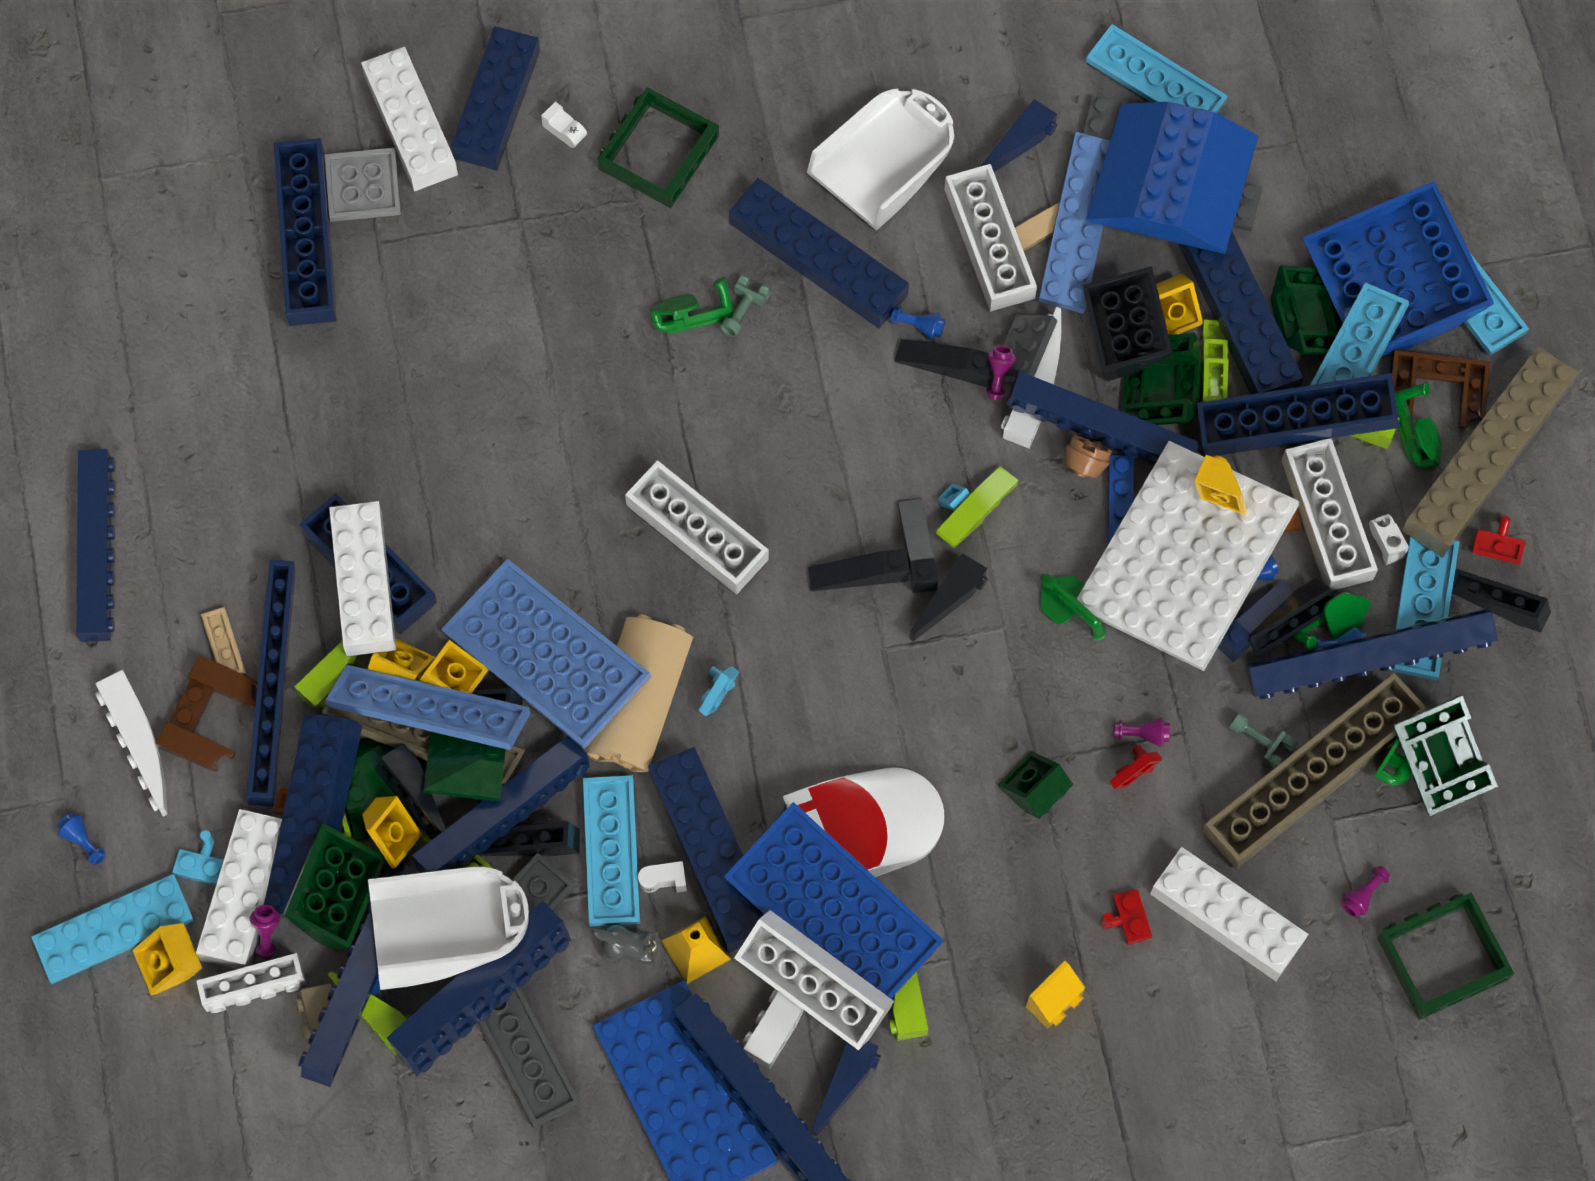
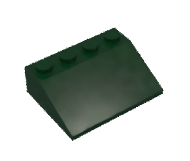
(333, 888)

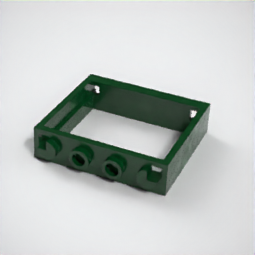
(630, 120)
(1435, 912)

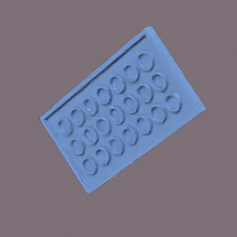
(546, 653)

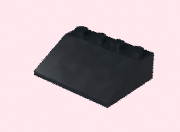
(1127, 322)

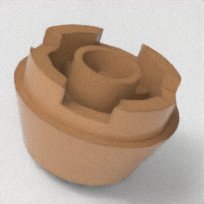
(1086, 457)

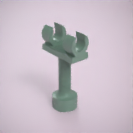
(731, 325)
(1287, 742)

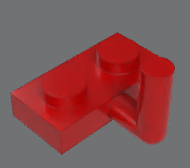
(1498, 544)
(1143, 764)
(1130, 917)

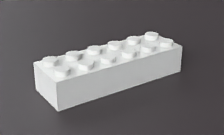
(409, 119)
(990, 237)
(1329, 514)
(697, 527)
(362, 578)
(240, 889)
(1229, 914)
(814, 979)

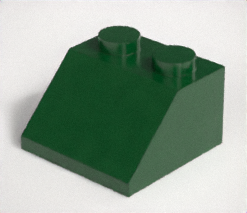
(1036, 784)

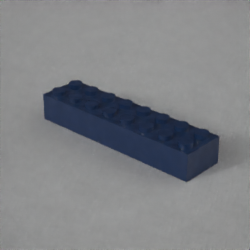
(305, 232)
(818, 253)
(1243, 318)
(1298, 415)
(314, 797)
(705, 842)
(477, 992)

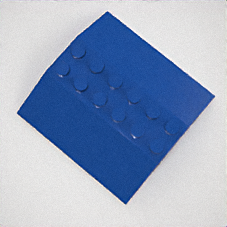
(1173, 174)
(1410, 252)

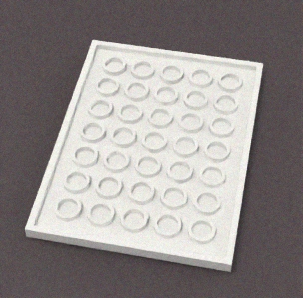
(1183, 562)

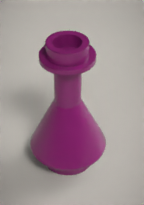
(1001, 361)
(1154, 731)
(1357, 901)
(265, 920)

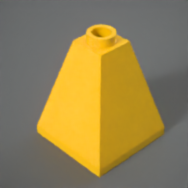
(696, 950)

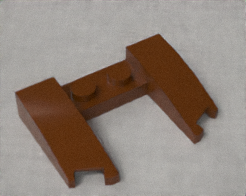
(1470, 373)
(205, 679)

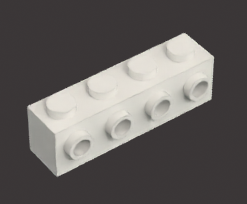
(251, 982)

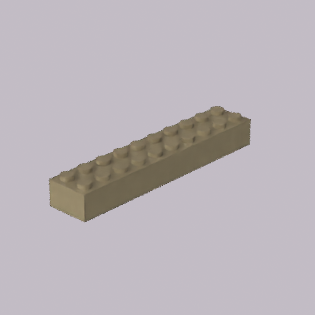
(1489, 452)
(1312, 772)

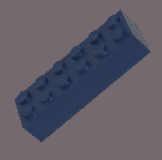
(495, 98)
(408, 592)

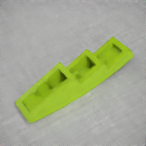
(1214, 362)
(977, 507)

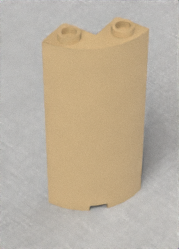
(636, 728)

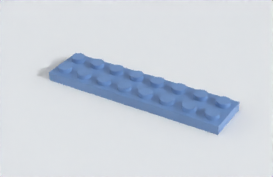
(1074, 240)
(428, 707)

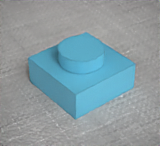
(953, 497)

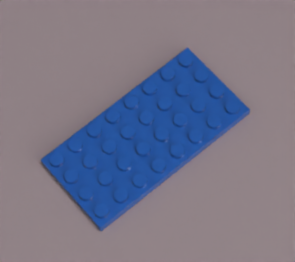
(833, 901)
(676, 1097)

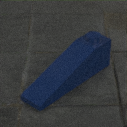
(1026, 133)
(1236, 638)
(849, 1075)

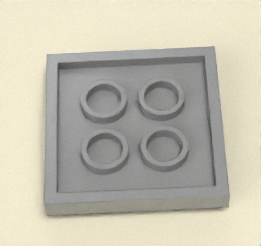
(362, 184)

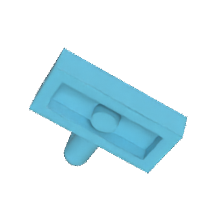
(723, 682)
(199, 866)

